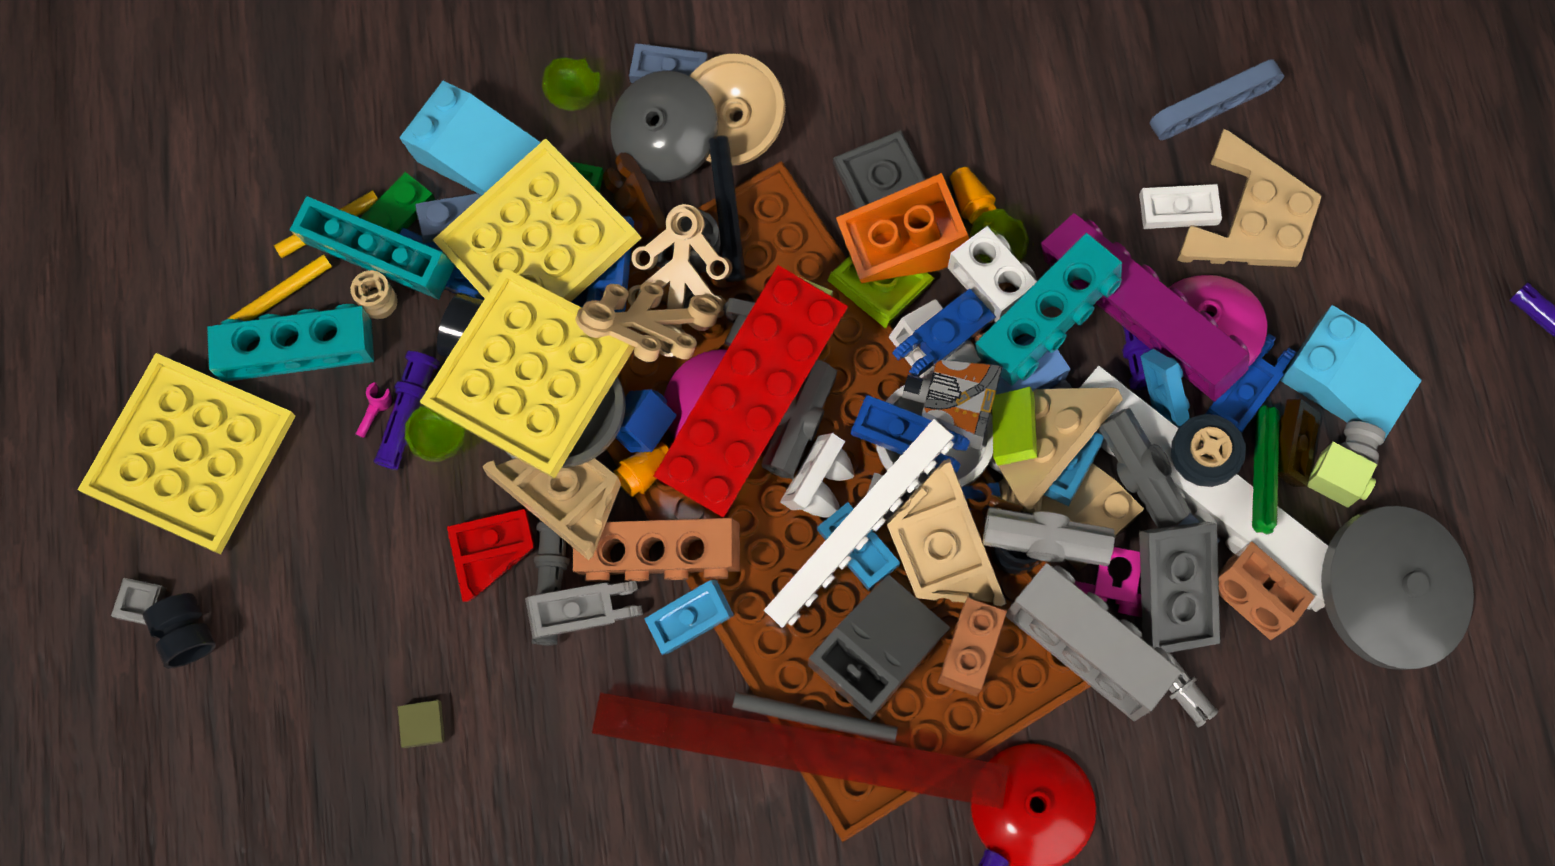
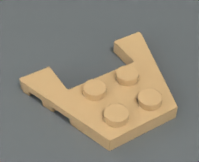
(1270, 217)

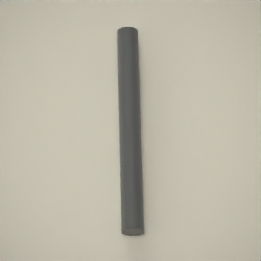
(815, 717)

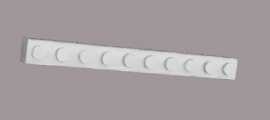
(855, 527)

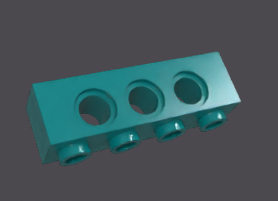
(372, 247)
(1083, 261)
(271, 357)

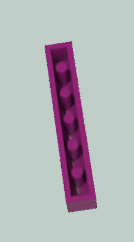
(1159, 315)

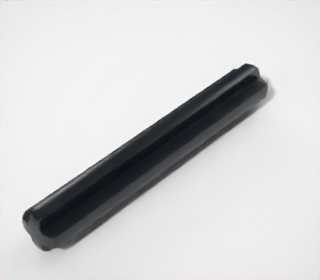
(727, 206)

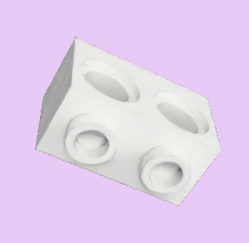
(985, 278)

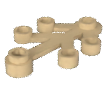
(679, 270)
(600, 320)

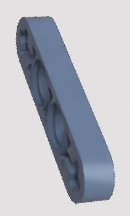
(1216, 99)

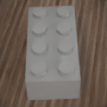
(1093, 642)

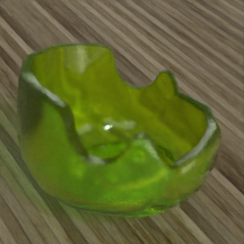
(570, 83)
(1005, 225)
(433, 435)

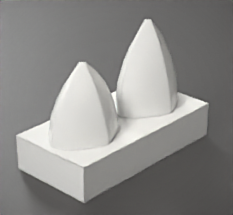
(807, 488)

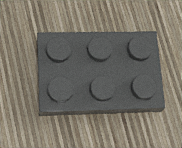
(1180, 586)

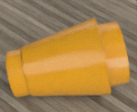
(971, 194)
(638, 470)

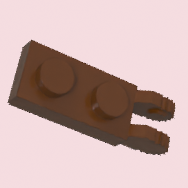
(635, 198)

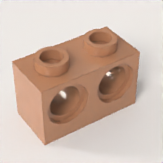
(1262, 591)
(972, 647)

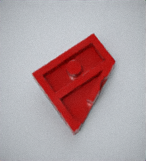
(488, 549)

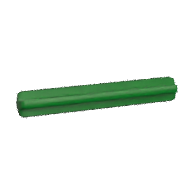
(1266, 470)

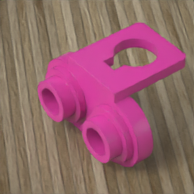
(1126, 596)

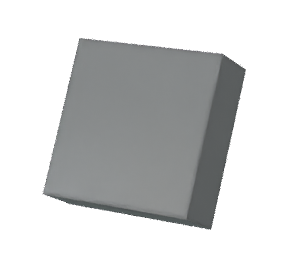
(135, 598)

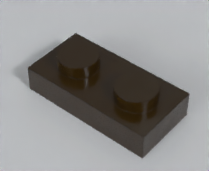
(1297, 442)

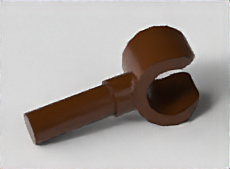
(992, 500)

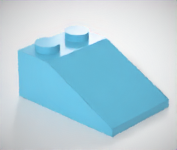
(465, 139)
(1351, 372)

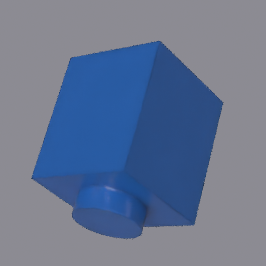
(644, 420)

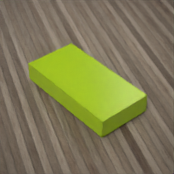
(1014, 426)

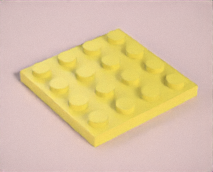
(540, 225)
(526, 374)
(187, 453)

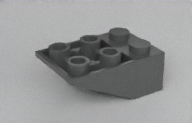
(877, 646)

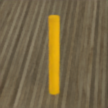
(355, 208)
(283, 290)

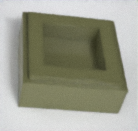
(421, 724)

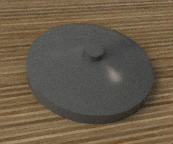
(1397, 588)

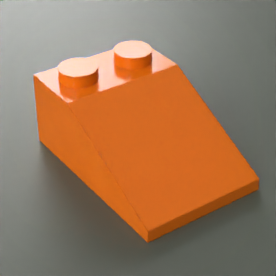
(904, 232)

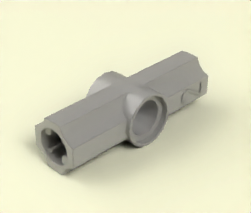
(1048, 537)

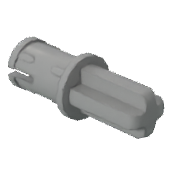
(1191, 698)

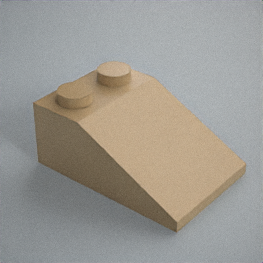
(1098, 503)

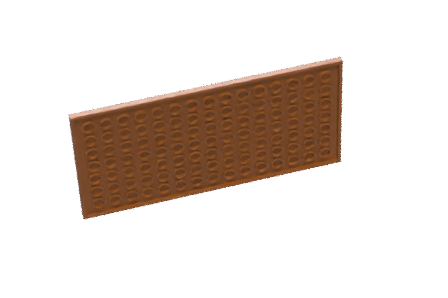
(776, 542)

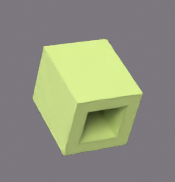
(1342, 475)

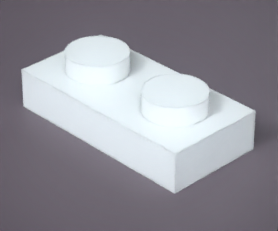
(1180, 206)

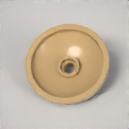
(748, 86)

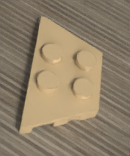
(1063, 427)
(571, 504)
(943, 543)

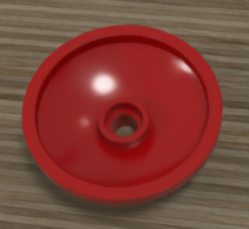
(1042, 837)

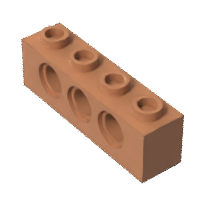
(720, 553)

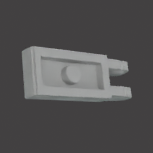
(578, 608)

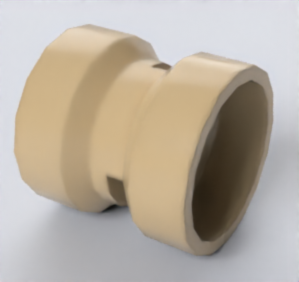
(378, 302)

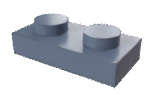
(653, 59)
(438, 214)

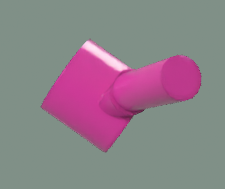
(374, 407)

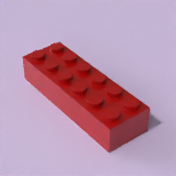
(750, 391)

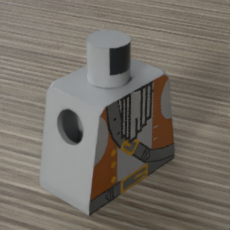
(957, 396)

